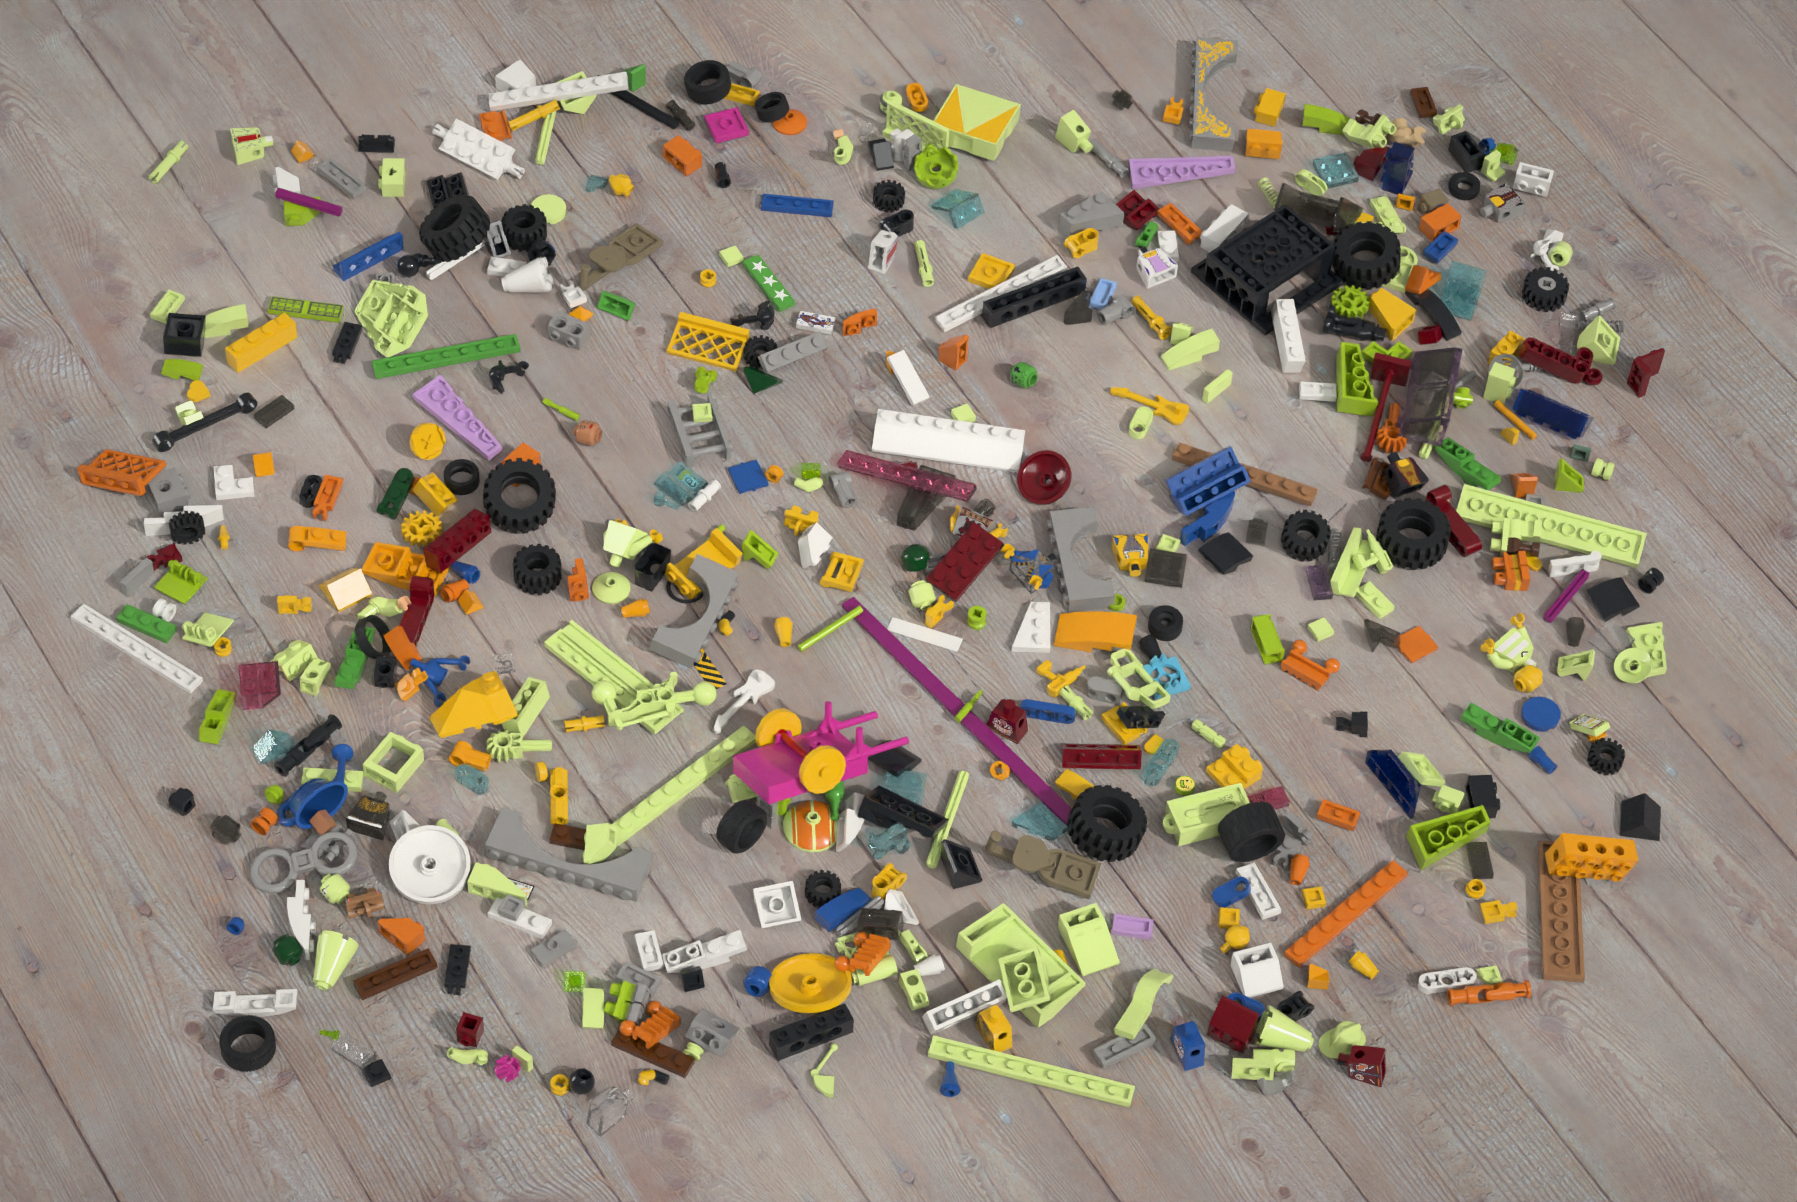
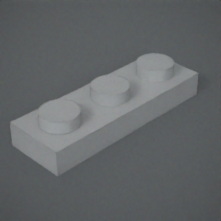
(341, 178)
(1123, 1047)

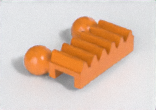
(1306, 668)
(870, 952)
(653, 1030)

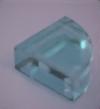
(595, 182)

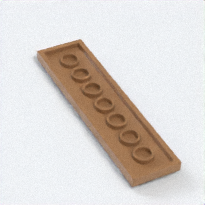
(1560, 923)

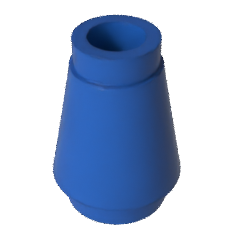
(466, 571)

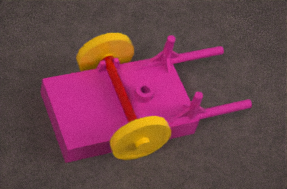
(808, 762)

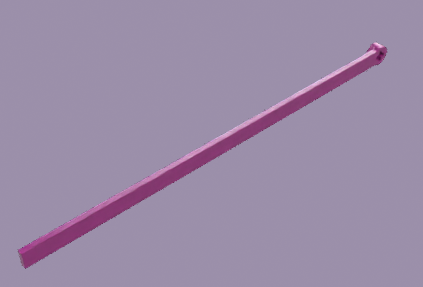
(954, 705)

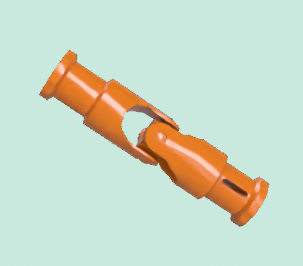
(1502, 991)

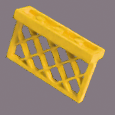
(716, 329)

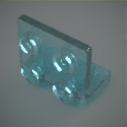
(961, 205)

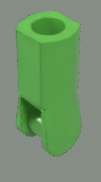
(1147, 235)

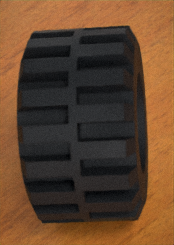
(524, 226)
(1305, 522)
(537, 581)

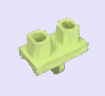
(1451, 119)

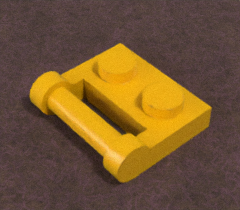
(847, 573)

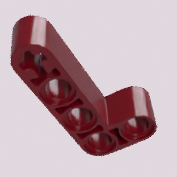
(1556, 361)
(1461, 535)
(421, 602)

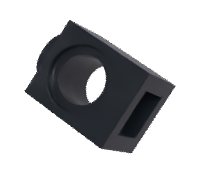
(385, 665)

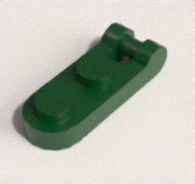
(397, 493)

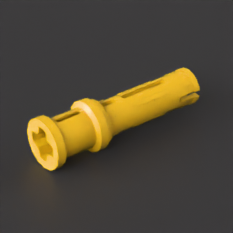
(1155, 322)

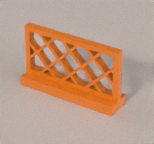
(120, 479)

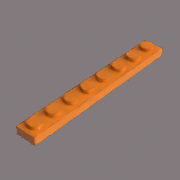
(1345, 914)

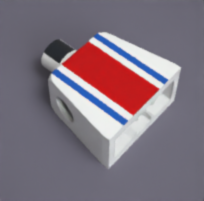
(885, 245)

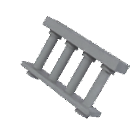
(685, 440)

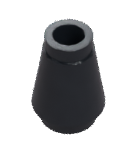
(1150, 646)

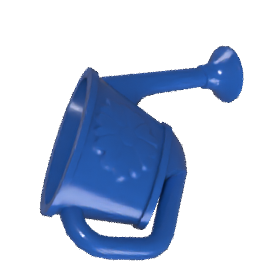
(318, 794)

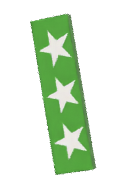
(768, 283)

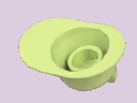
(1341, 1039)

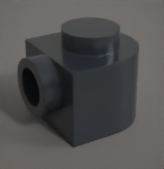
(182, 801)

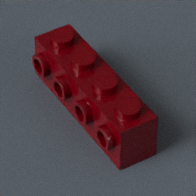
(457, 540)

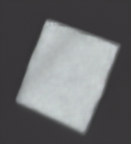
(1278, 509)

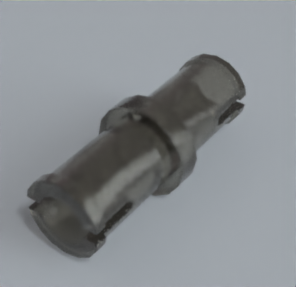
(680, 114)

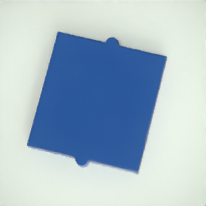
(748, 476)

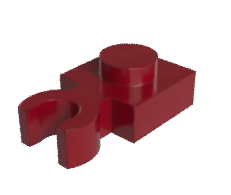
(164, 555)

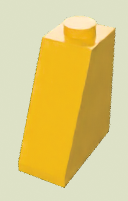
(1391, 312)

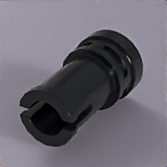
(722, 177)

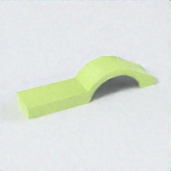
(1142, 1003)

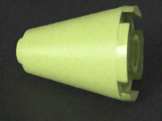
(332, 958)
(1282, 1032)

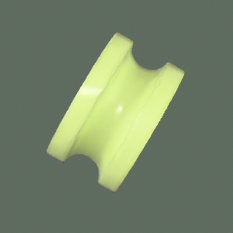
(693, 1050)

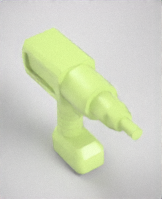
(1377, 557)

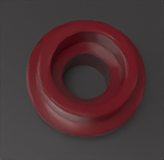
(1593, 377)

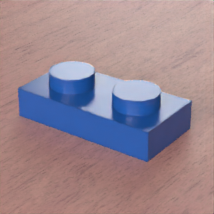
(1440, 247)

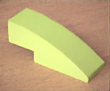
(226, 319)
(1191, 349)

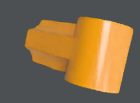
(465, 754)

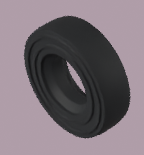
(1464, 177)

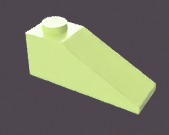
(491, 883)

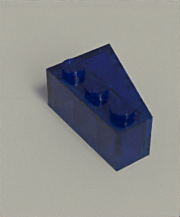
(1397, 168)

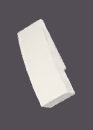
(849, 822)

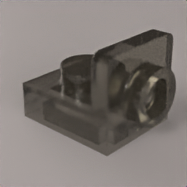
(1256, 532)

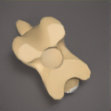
(1405, 134)

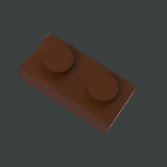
(1423, 102)
(568, 836)

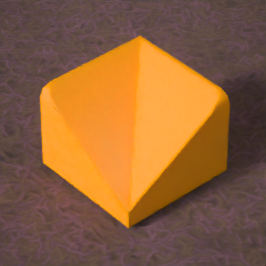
(1317, 977)

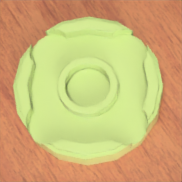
(552, 206)

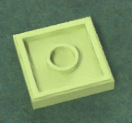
(1422, 769)

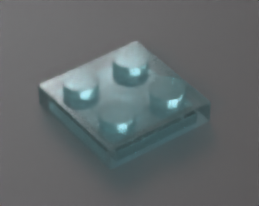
(1335, 170)

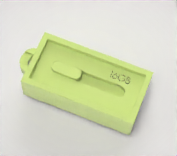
(1198, 815)

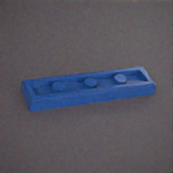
(797, 205)

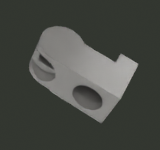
(1104, 690)

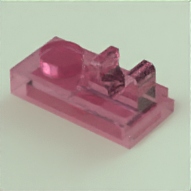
(1275, 796)

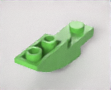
(1465, 466)
(354, 662)
(1500, 732)

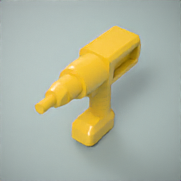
(1058, 681)

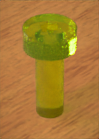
(335, 1035)

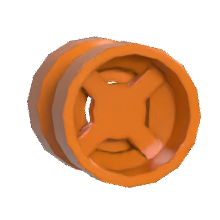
(263, 822)

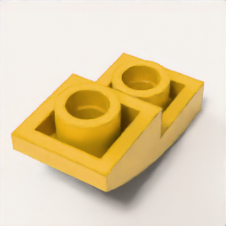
(1072, 783)

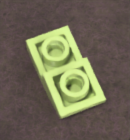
(593, 1008)

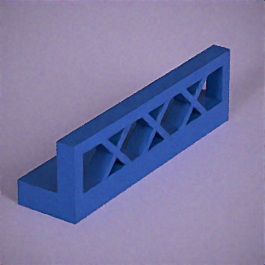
(369, 256)

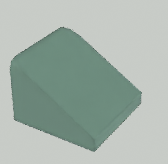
(1580, 453)

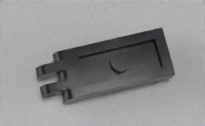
(347, 342)
(457, 968)

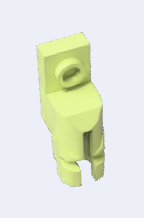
(1263, 1064)

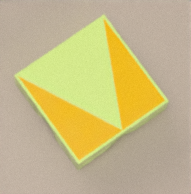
(977, 121)

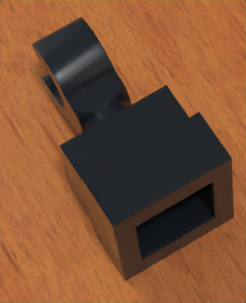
(1358, 724)

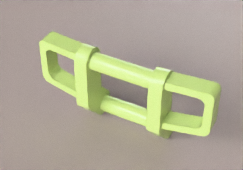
(1134, 693)

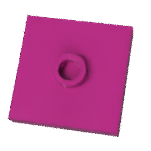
(726, 125)

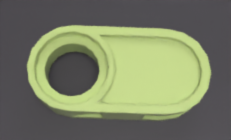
(1312, 184)
(1142, 419)

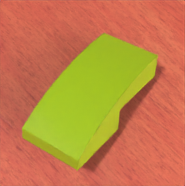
(175, 367)

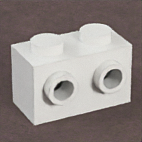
(1533, 179)

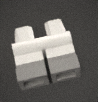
(905, 147)

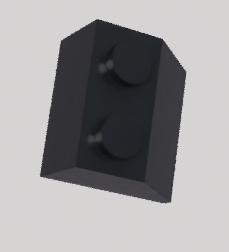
(184, 334)

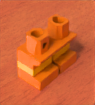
(1514, 572)

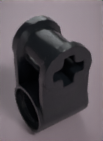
(899, 223)
(1296, 1006)

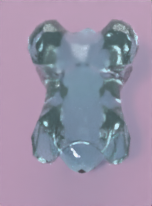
(891, 839)

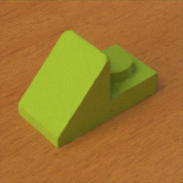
(757, 548)

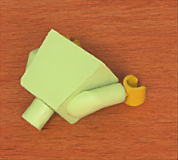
(626, 541)

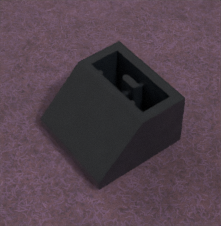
(1468, 151)

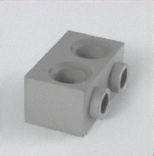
(568, 330)

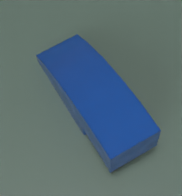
(841, 908)

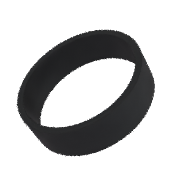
(362, 640)

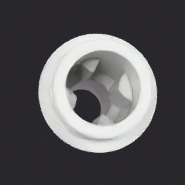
(930, 966)

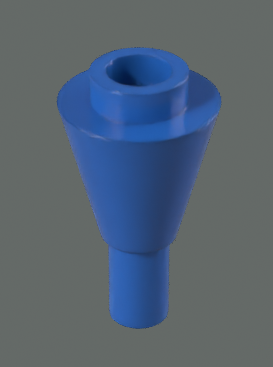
(950, 1085)

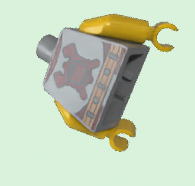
(963, 519)

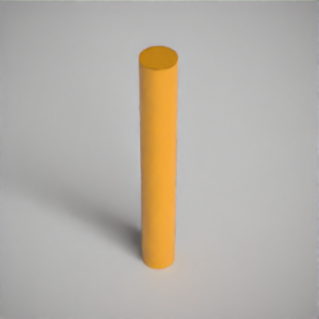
(1512, 417)

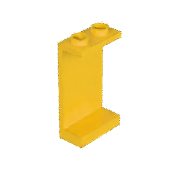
(717, 549)

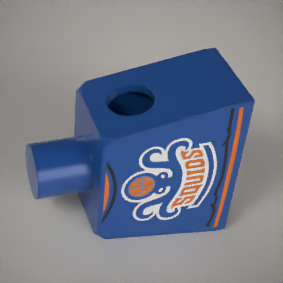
(1185, 1040)

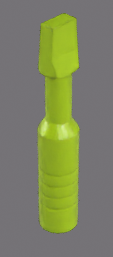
(563, 410)
(967, 707)

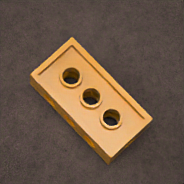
(1591, 857)

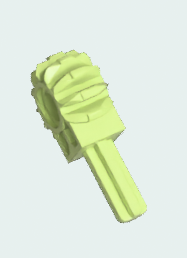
(512, 745)

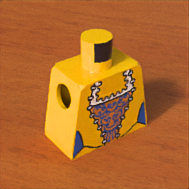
(1131, 552)

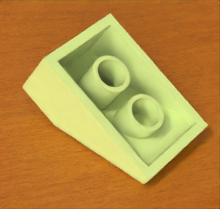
(1025, 979)

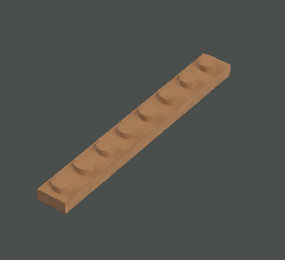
(1259, 479)

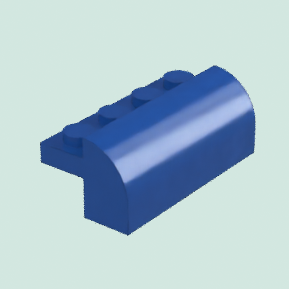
(1207, 481)

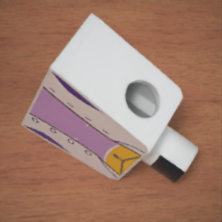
(1155, 266)

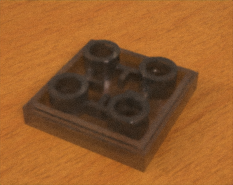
(1165, 568)

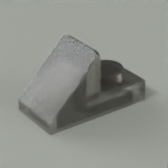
(1078, 311)
(1378, 633)

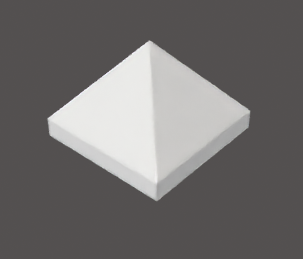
(1557, 236)

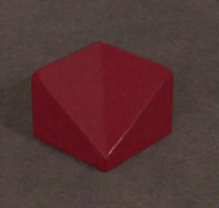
(1429, 334)

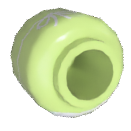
(1560, 253)

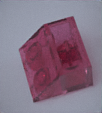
(259, 684)

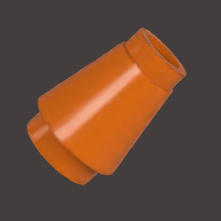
(452, 591)
(1298, 867)

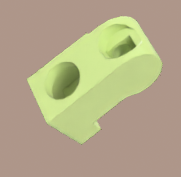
(314, 676)
(914, 989)

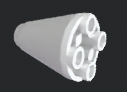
(529, 278)

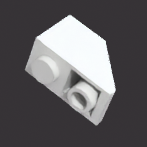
(286, 181)
(812, 544)

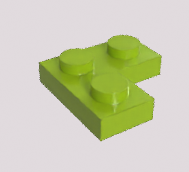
(1398, 350)

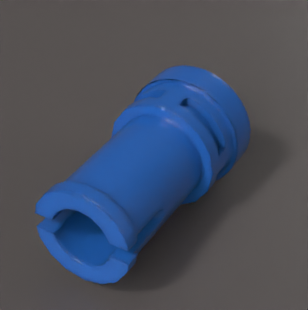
(1539, 756)

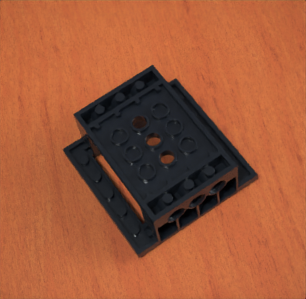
(1247, 283)

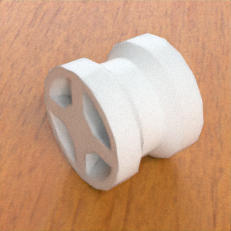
(164, 610)

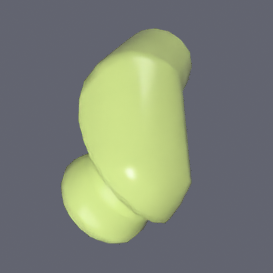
(809, 485)

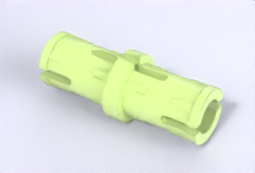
(1076, 702)

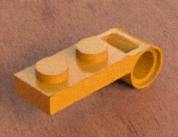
(316, 537)

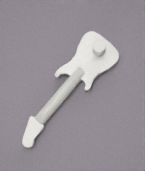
(756, 686)

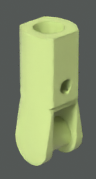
(912, 946)

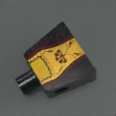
(1404, 475)

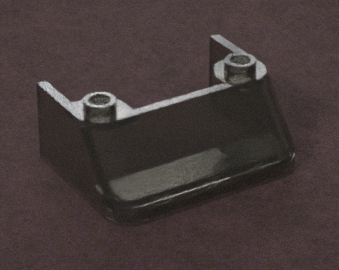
(1319, 209)

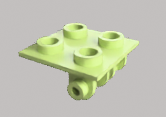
(206, 629)

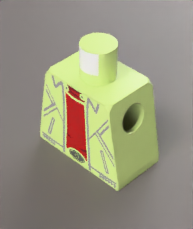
(249, 144)

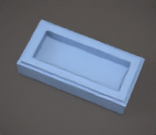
(1102, 293)

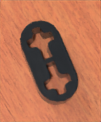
(307, 490)

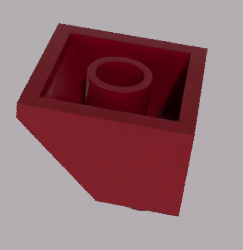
(1233, 1024)

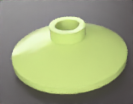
(611, 593)
(1633, 658)

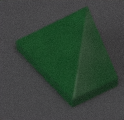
(759, 380)

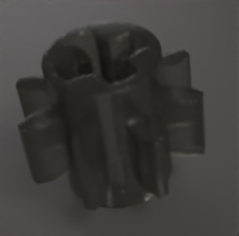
(1122, 99)

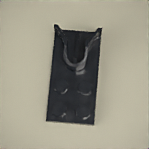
(895, 808)

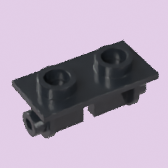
(369, 143)

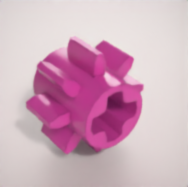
(507, 1068)

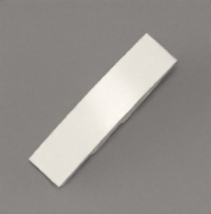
(160, 526)

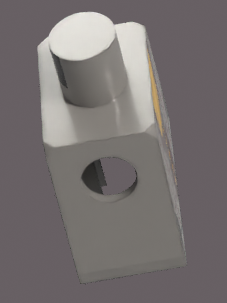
(1502, 204)

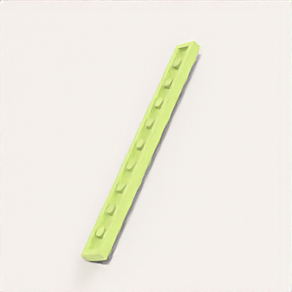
(682, 784)
(1031, 1071)

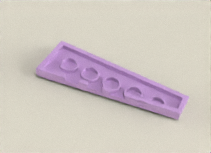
(1161, 171)

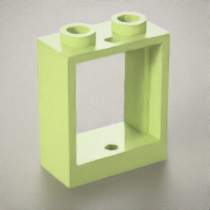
(385, 777)

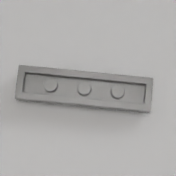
(792, 352)

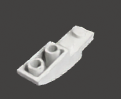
(299, 919)
(706, 954)

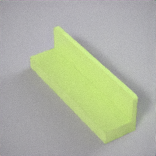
(1346, 576)

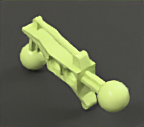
(657, 707)

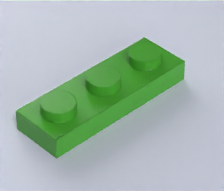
(146, 623)

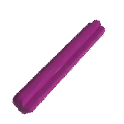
(309, 202)
(1566, 595)

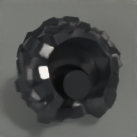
(541, 249)

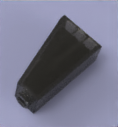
(919, 504)

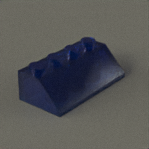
(1552, 412)

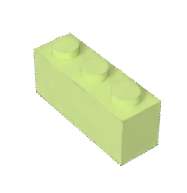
(528, 705)

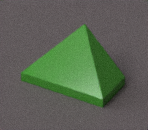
(616, 305)

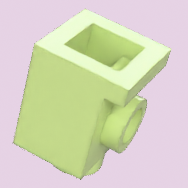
(1448, 799)

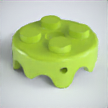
(935, 157)

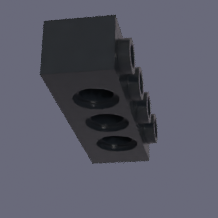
(811, 1032)

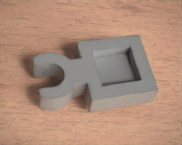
(1295, 827)
(1286, 851)

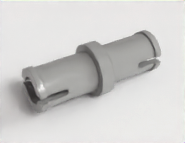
(1597, 309)

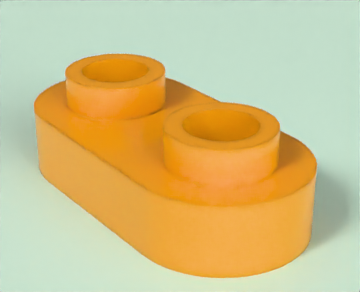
(916, 97)

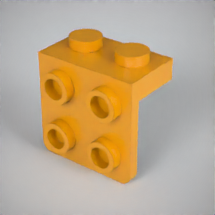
(1263, 143)

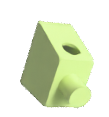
(1073, 133)

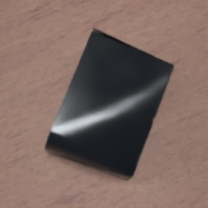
(653, 555)

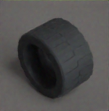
(1251, 831)

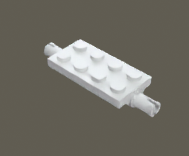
(478, 150)

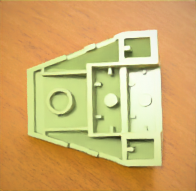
(392, 315)

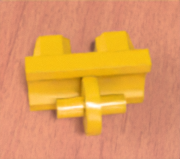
(799, 521)

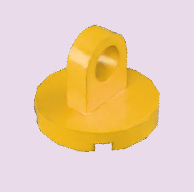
(427, 441)

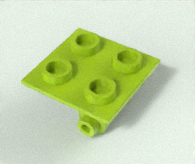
(180, 582)

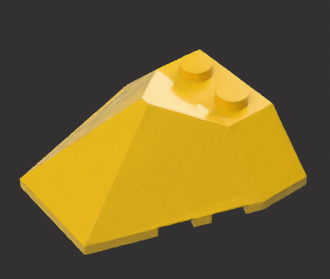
(473, 705)

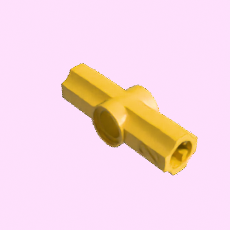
(559, 787)

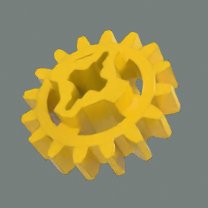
(421, 528)

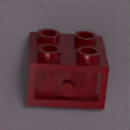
(1642, 369)

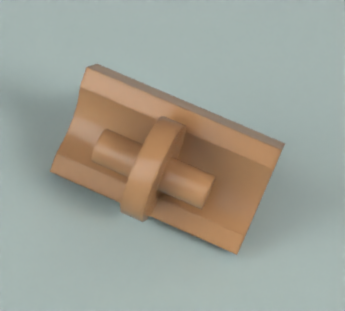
(364, 903)

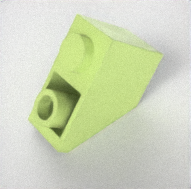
(599, 842)

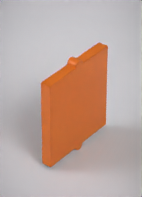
(1416, 644)

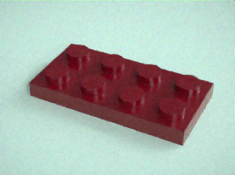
(965, 562)

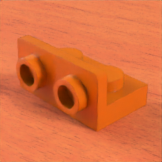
(578, 582)

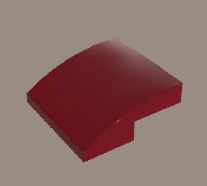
(1137, 210)

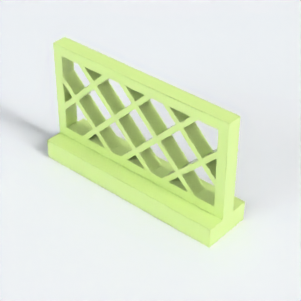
(918, 120)

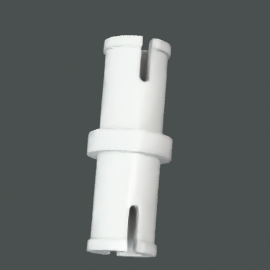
(704, 495)

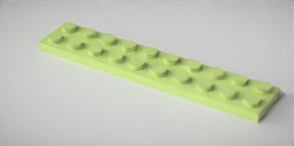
(1558, 526)

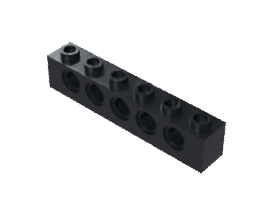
(1033, 297)

